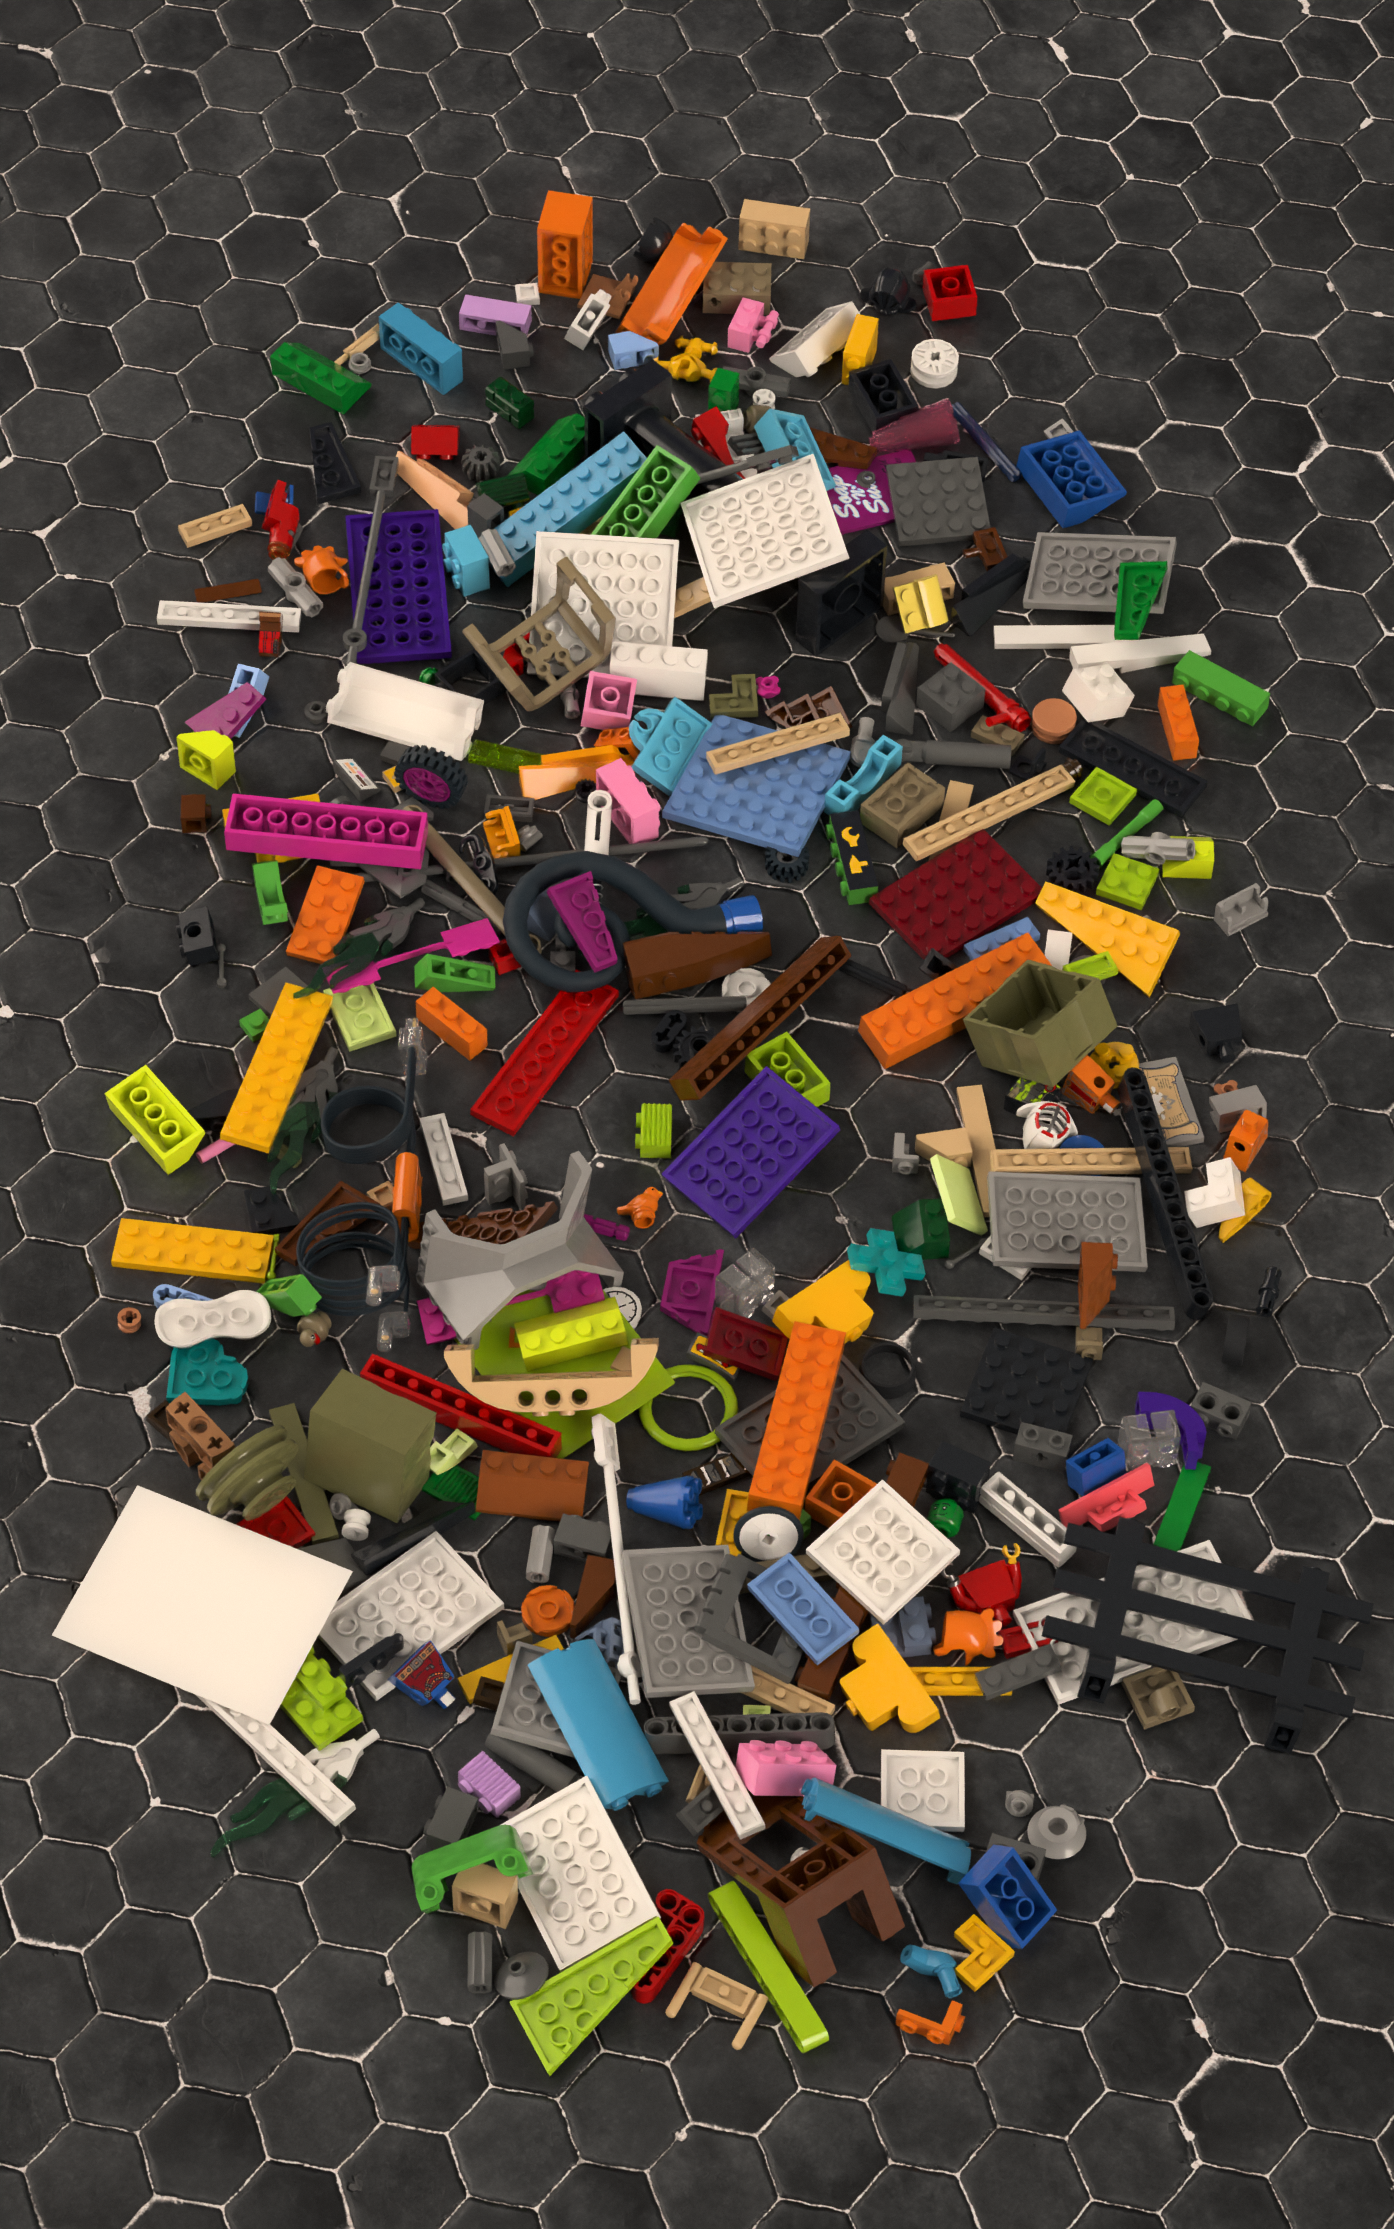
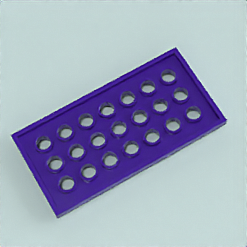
(407, 558)

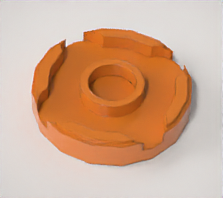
(547, 1611)

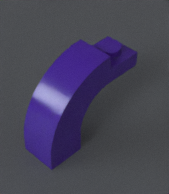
(1189, 1422)

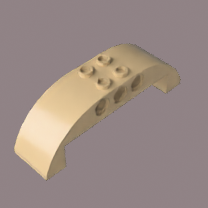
(506, 1389)

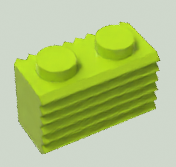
(656, 1130)

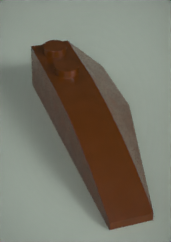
(684, 960)

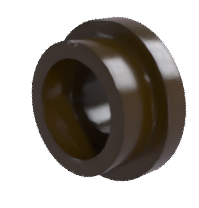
(1073, 768)

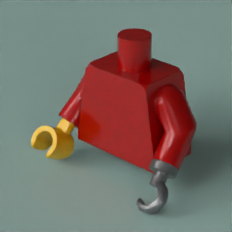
(989, 1587)

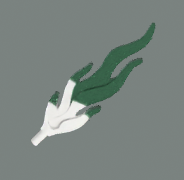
(333, 1761)

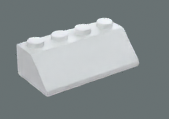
(817, 341)
(661, 669)

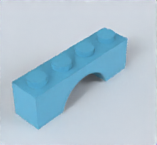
(878, 766)

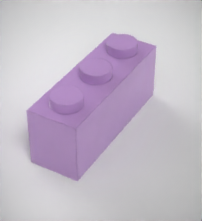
(481, 314)

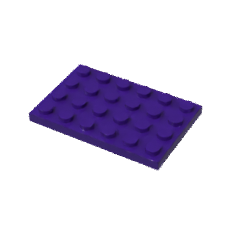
(750, 1152)

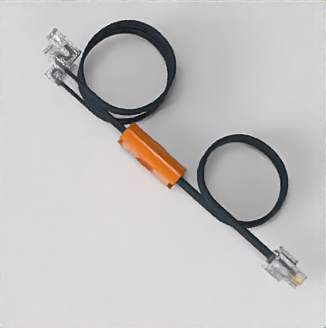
(405, 1209)

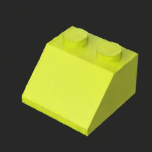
(207, 756)

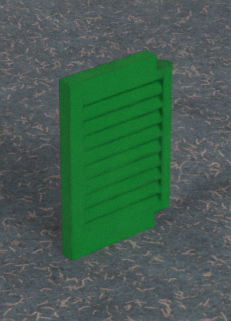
(454, 1486)

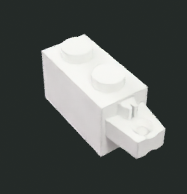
(588, 319)

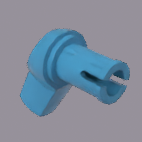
(933, 1964)

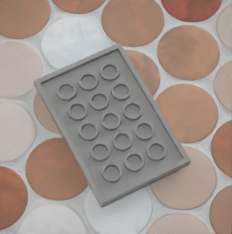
(1084, 569)
(1047, 1216)
(665, 1602)

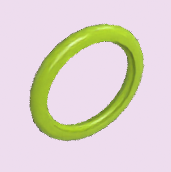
(693, 1444)

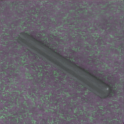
(686, 1005)

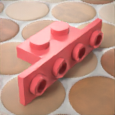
(1111, 1501)

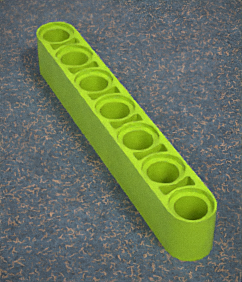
(768, 1967)

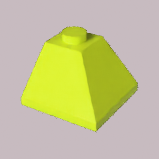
(1199, 867)

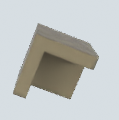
(509, 1636)

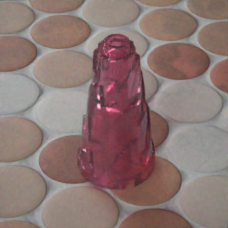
(928, 427)

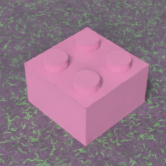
(608, 701)

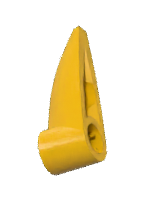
(1255, 1199)

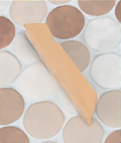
(436, 489)

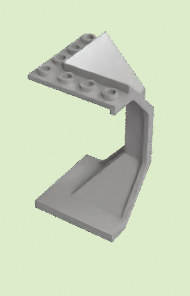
(478, 1278)

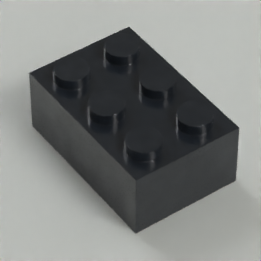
(881, 394)

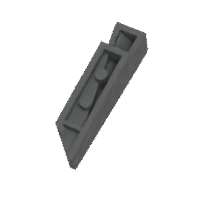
(900, 689)

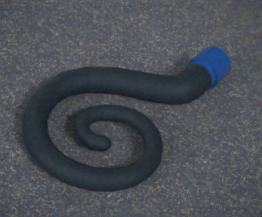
(731, 917)

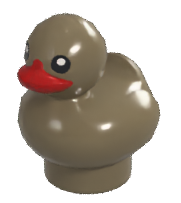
(313, 1328)

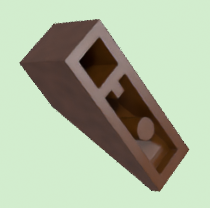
(595, 1592)

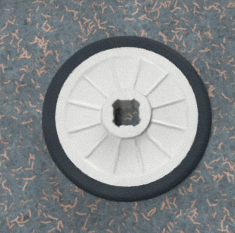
(752, 1531)

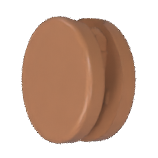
(1053, 720)

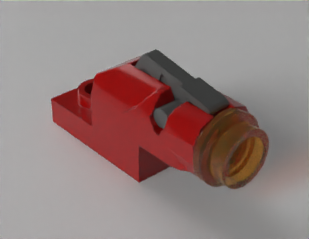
(282, 522)

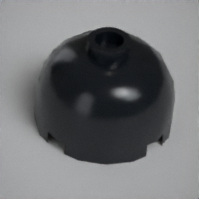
(654, 241)

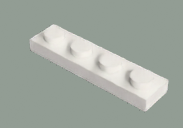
(443, 1159)

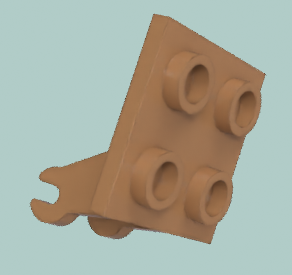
(619, 290)

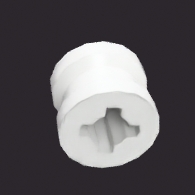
(764, 397)
(356, 1524)

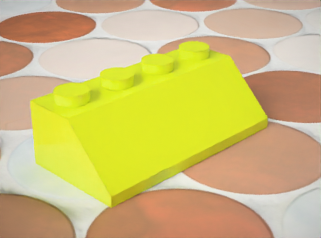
(155, 1119)
(571, 1334)

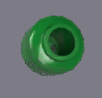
(946, 1517)

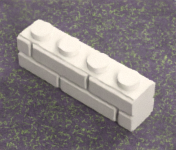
(1026, 1518)

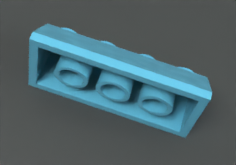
(786, 428)

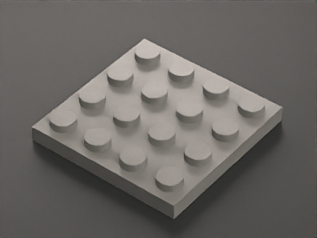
(523, 1709)

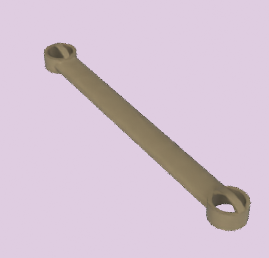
(466, 877)

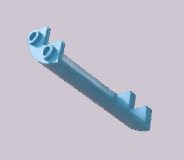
(598, 1723)
(887, 1827)

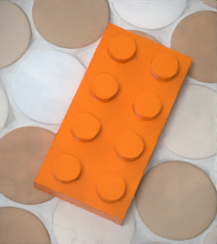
(324, 914)

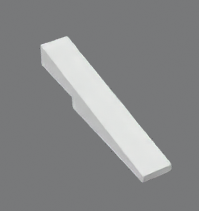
(1139, 653)

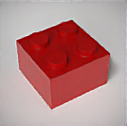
(949, 292)

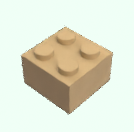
(485, 1894)

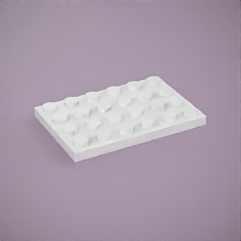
(419, 1595)
(582, 1875)

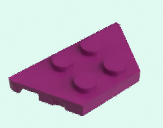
(691, 1290)

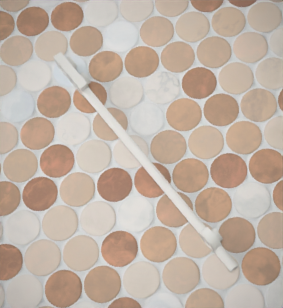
(607, 1456)

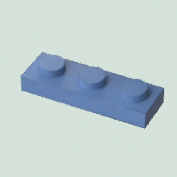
(1000, 937)

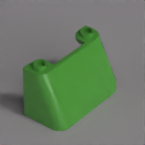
(497, 1843)

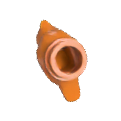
(642, 1208)

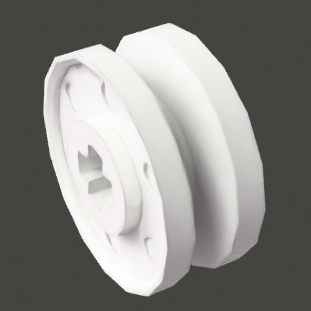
(934, 363)

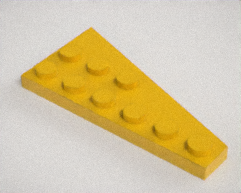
(1134, 942)

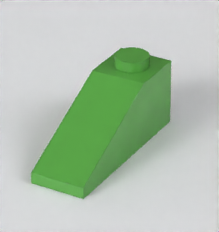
(453, 975)
(291, 1295)

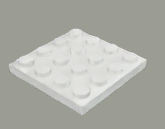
(882, 1552)

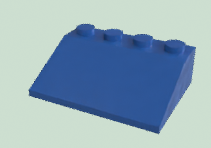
(1069, 477)

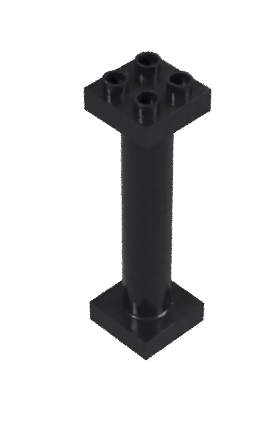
(828, 599)

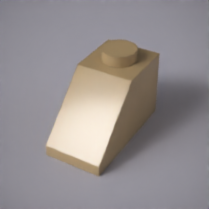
(950, 1144)

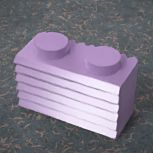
(489, 1783)

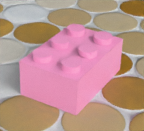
(632, 806)
(782, 1767)

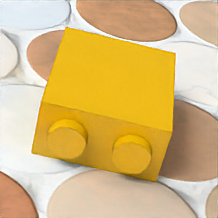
(860, 345)

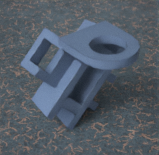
(606, 1632)

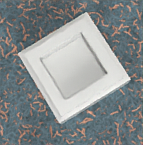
(527, 294)

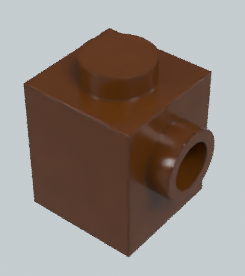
(195, 813)

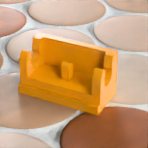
(501, 833)

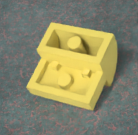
(920, 604)

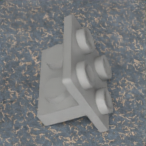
(505, 1179)

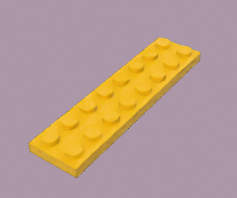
(276, 1069)

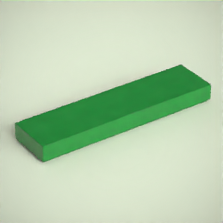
(1182, 1507)

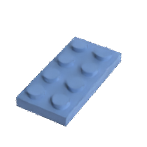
(803, 1608)

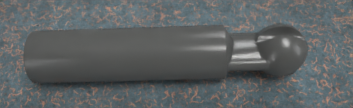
(956, 753)
(533, 1762)

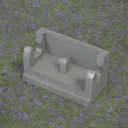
(1241, 910)
(1231, 1105)

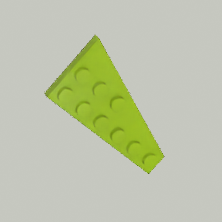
(585, 1993)

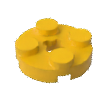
(1115, 1052)

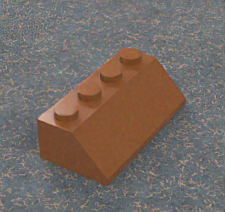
(531, 1486)

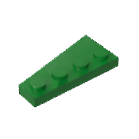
(1135, 596)

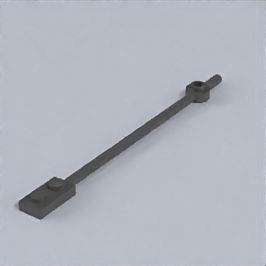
(760, 462)
(381, 486)

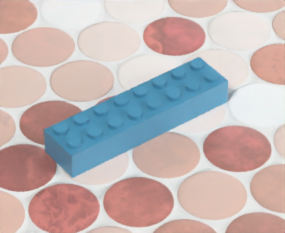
(570, 502)

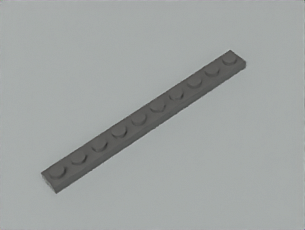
(1040, 1312)

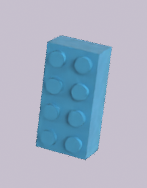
(421, 348)

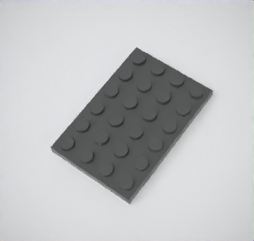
(854, 1424)

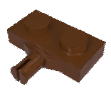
(988, 548)

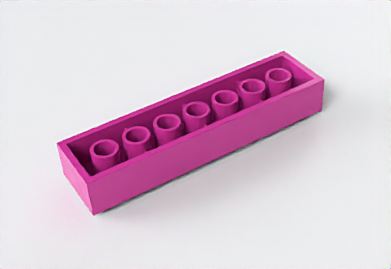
(326, 831)

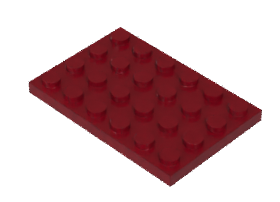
(956, 896)

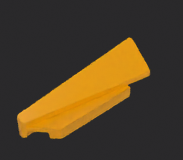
(563, 770)

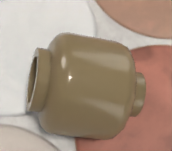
(753, 415)

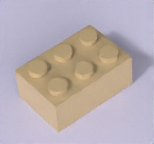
(774, 229)

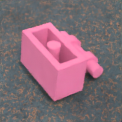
(747, 323)

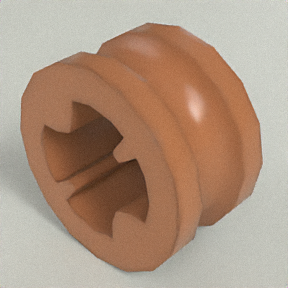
(136, 1320)

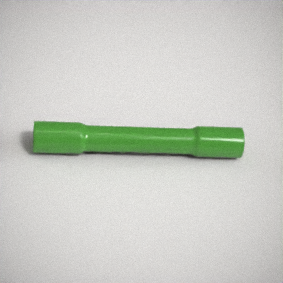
(1145, 816)

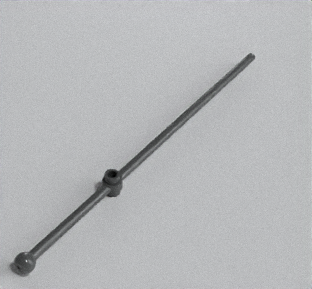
(538, 858)

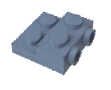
(910, 1628)

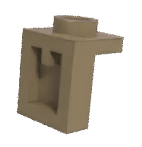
(1089, 1342)

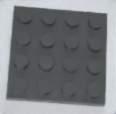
(937, 500)

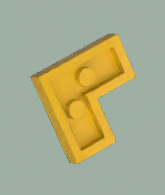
(987, 1954)

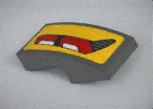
(695, 1353)

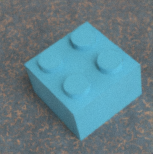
(466, 560)

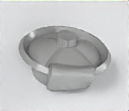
(1058, 1831)

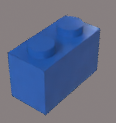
(1095, 1467)

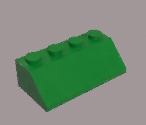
(318, 376)
(553, 454)

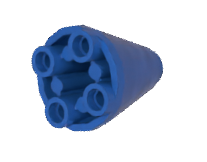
(668, 1501)

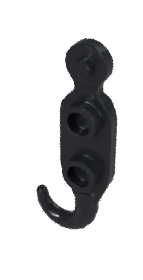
(483, 862)

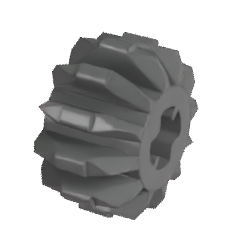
(480, 463)

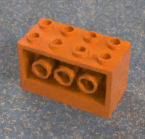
(565, 244)

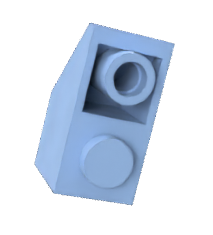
(631, 350)

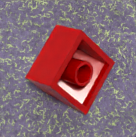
(435, 440)

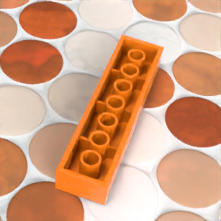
(942, 1004)
(797, 1418)

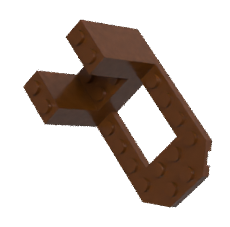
(810, 1886)

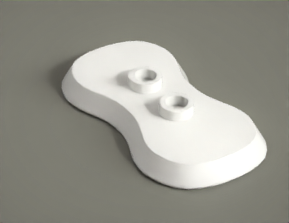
(235, 1315)

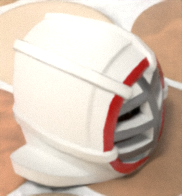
(1043, 1135)

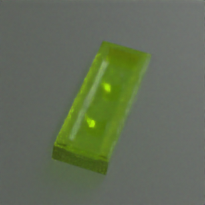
(502, 756)

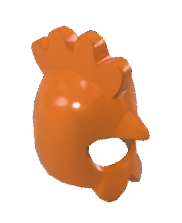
(321, 569)
(971, 1633)

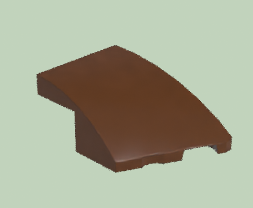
(808, 709)

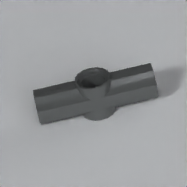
(756, 379)

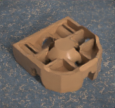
(196, 1435)

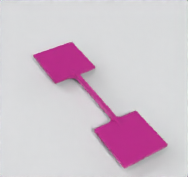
(457, 940)
(565, 1291)

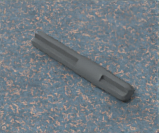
(456, 903)

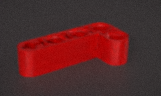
(678, 1930)

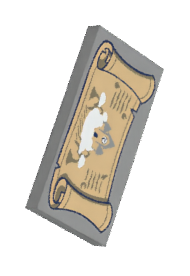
(1172, 1102)

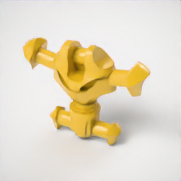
(688, 364)

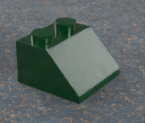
(922, 1229)

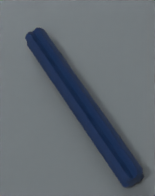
(986, 442)

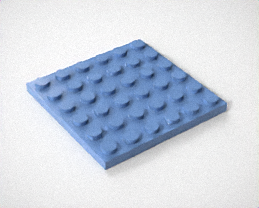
(759, 803)

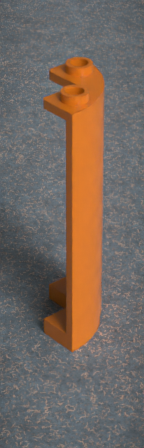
(673, 283)

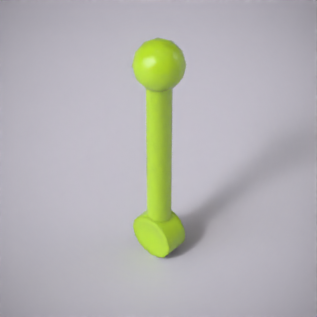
(271, 1274)

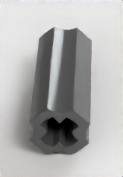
(479, 1962)

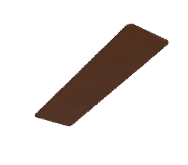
(227, 591)

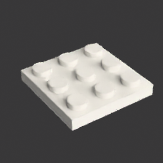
(925, 1786)

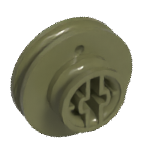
(251, 1475)

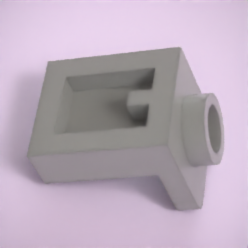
(901, 1160)

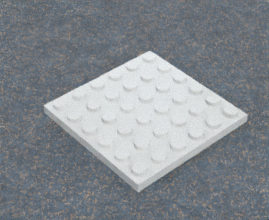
(764, 530)
(627, 573)

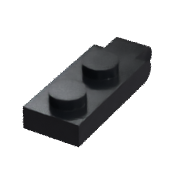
(370, 1660)

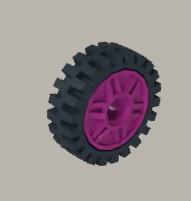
(431, 776)

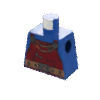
(425, 1677)

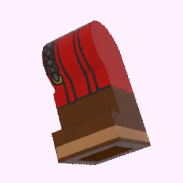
(270, 633)

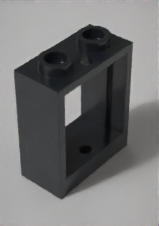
(464, 666)

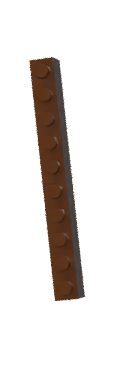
(759, 1018)
(907, 1479)

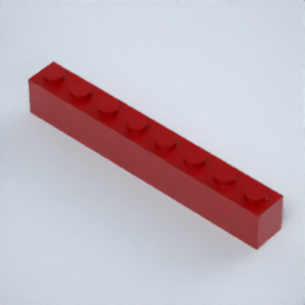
(465, 1411)

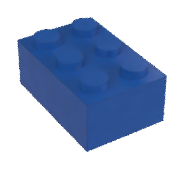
(1007, 1896)

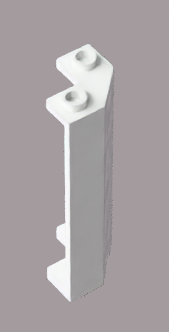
(404, 710)

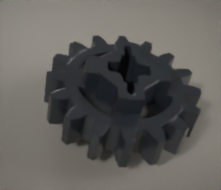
(1073, 869)

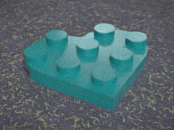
(206, 1375)

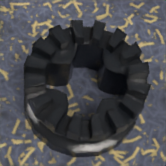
(588, 785)

